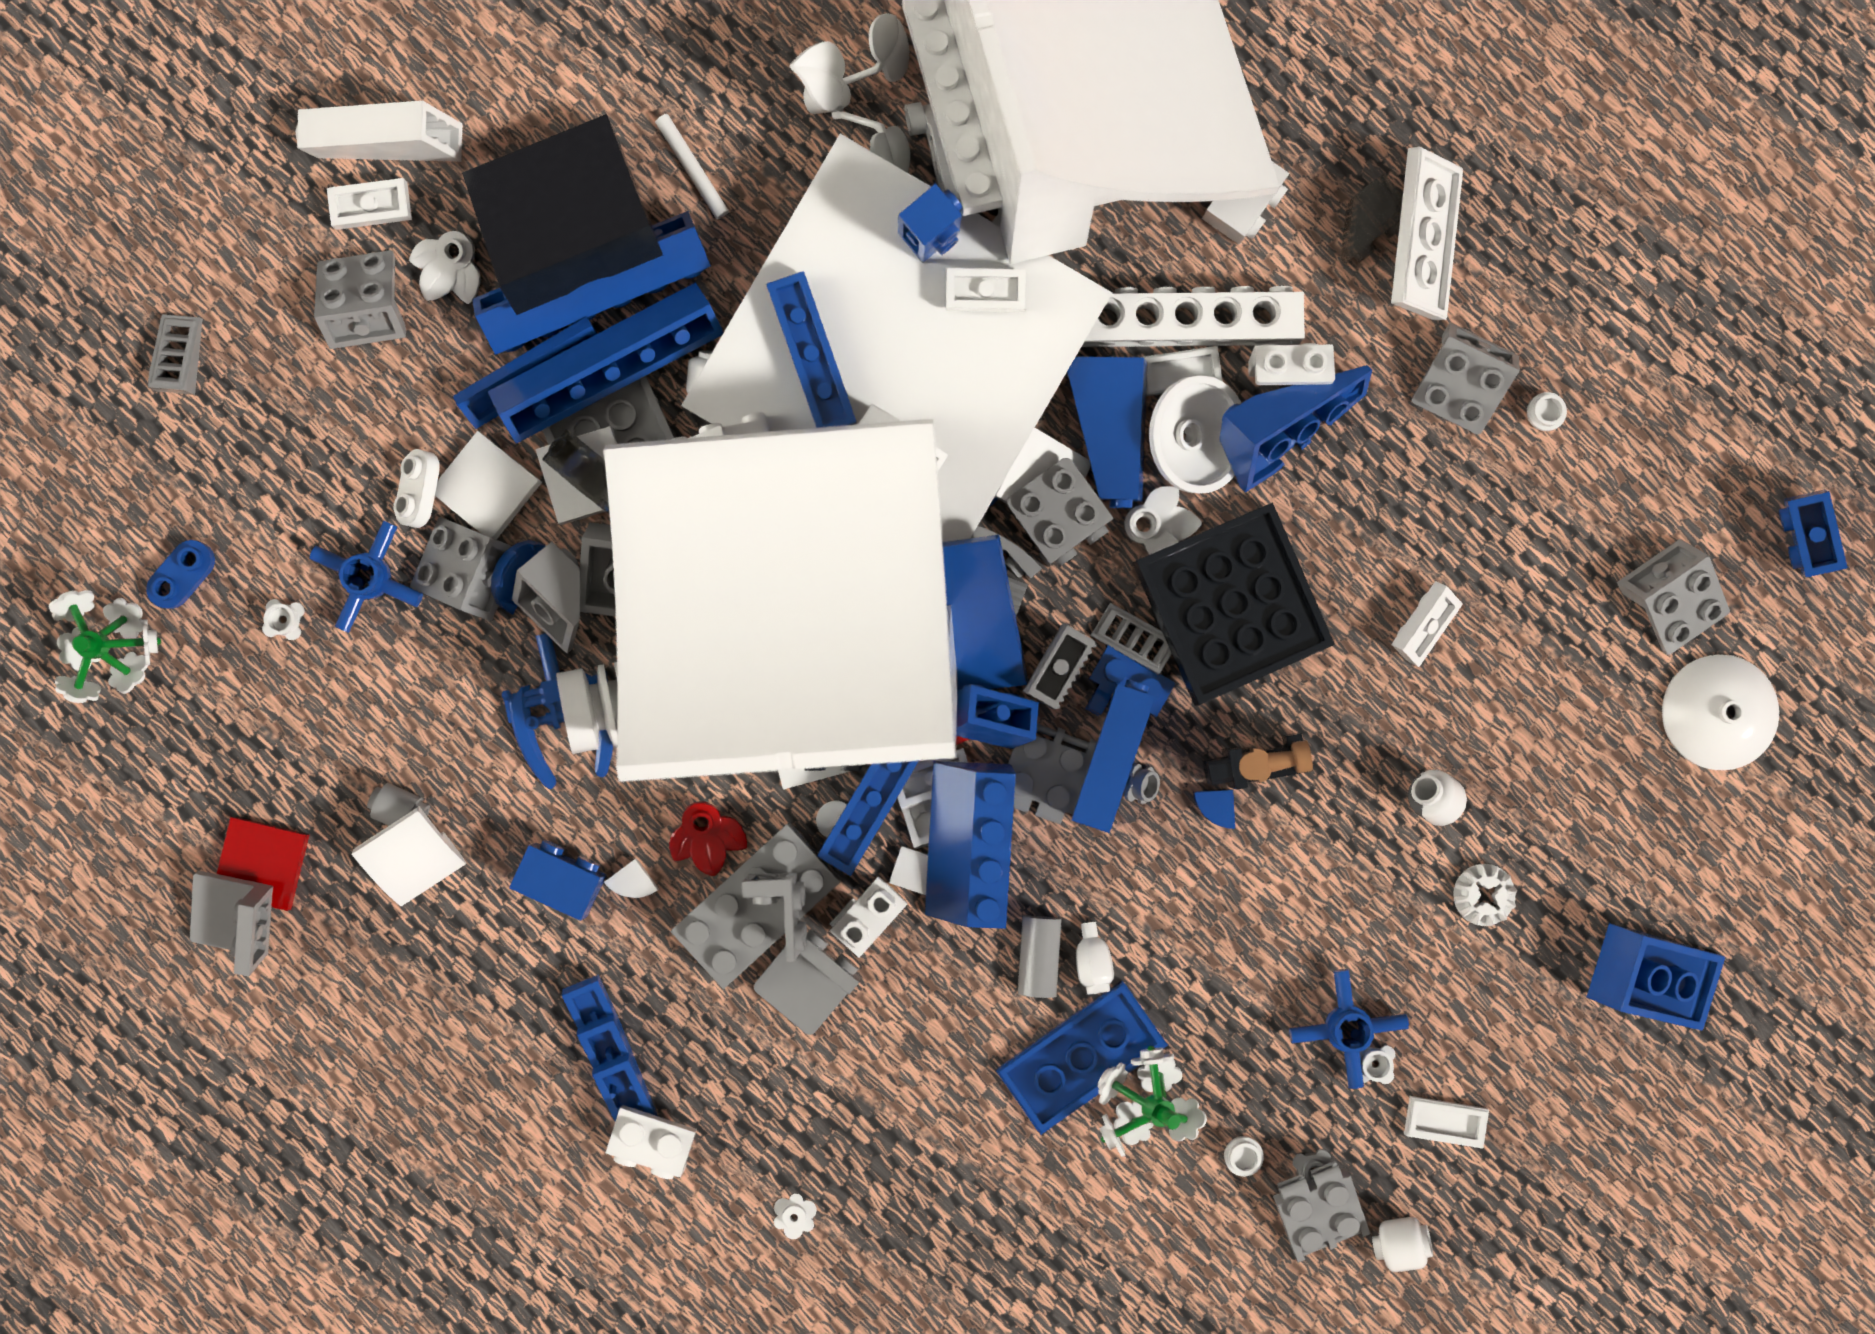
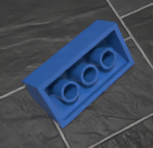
(970, 843)

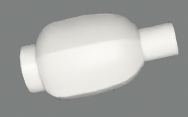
(1094, 961)

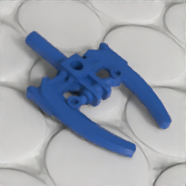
(547, 694)

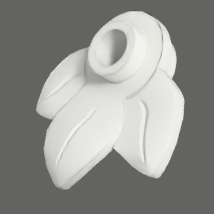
(442, 271)
(1167, 520)

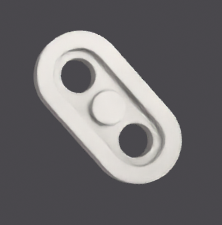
(416, 488)

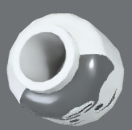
(1437, 797)

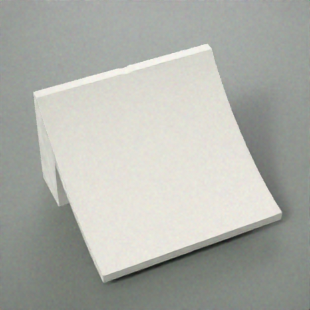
(1086, 109)
(780, 601)

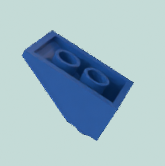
(1655, 977)

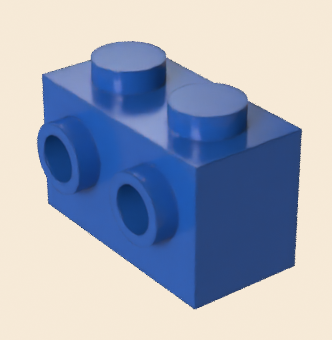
(931, 223)
(1814, 533)
(995, 717)
(558, 880)

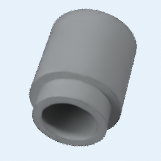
(393, 803)

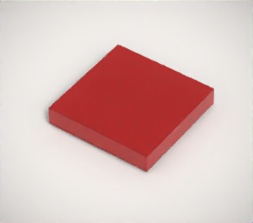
(264, 856)

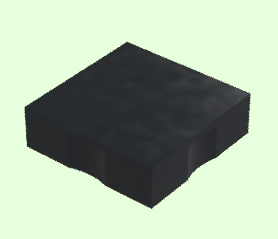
(561, 214)

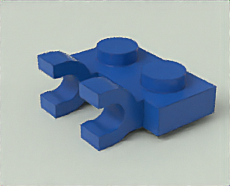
(1115, 669)

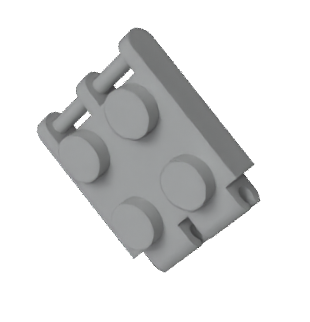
(1050, 773)
(1320, 1210)

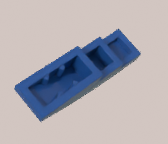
(607, 1047)

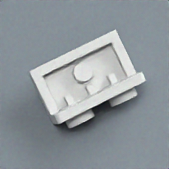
(1292, 364)
(650, 1142)

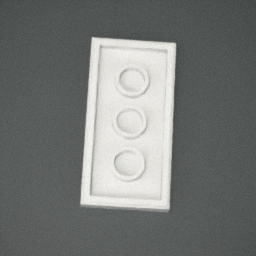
(1427, 234)

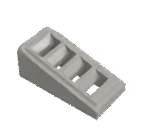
(188, 369)
(1154, 634)

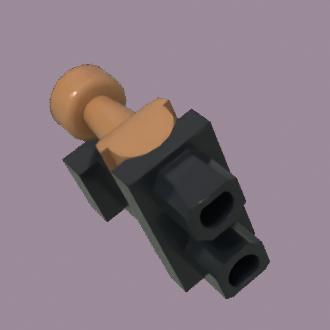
(1258, 765)

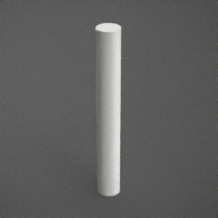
(691, 166)

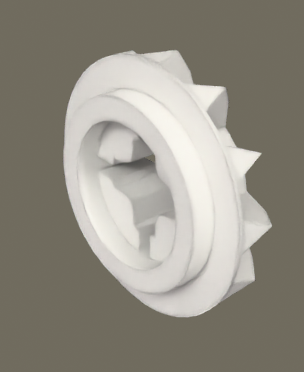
(1467, 894)

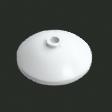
(1197, 408)
(1697, 715)

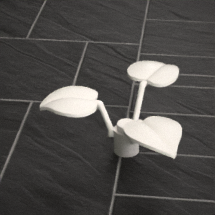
(826, 91)

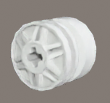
(588, 708)

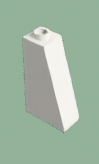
(380, 132)

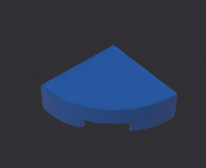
(1217, 806)

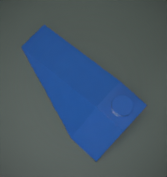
(1275, 421)

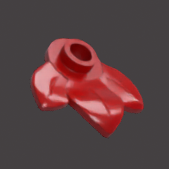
(706, 844)

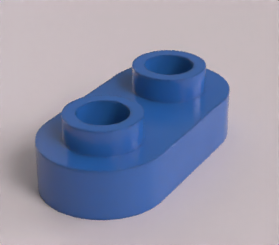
(180, 576)

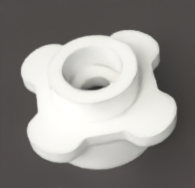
(272, 624)
(1384, 1071)

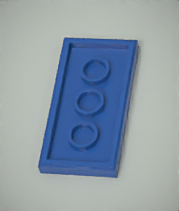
(983, 614)
(1066, 1063)

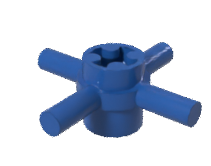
(379, 582)
(1360, 1038)

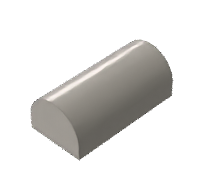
(1039, 956)

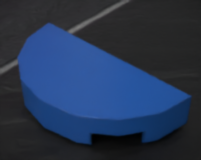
(505, 572)

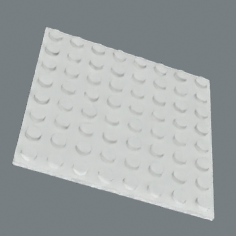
(890, 332)

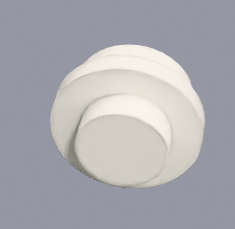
(1546, 411)
(1243, 1156)

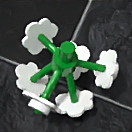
(88, 646)
(1143, 1113)

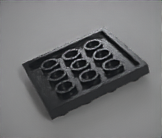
(1233, 604)

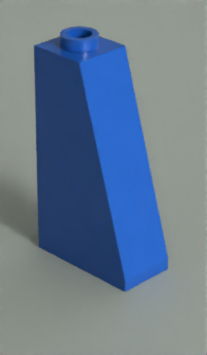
(1112, 418)
(1113, 756)

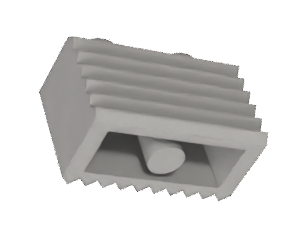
(1059, 666)

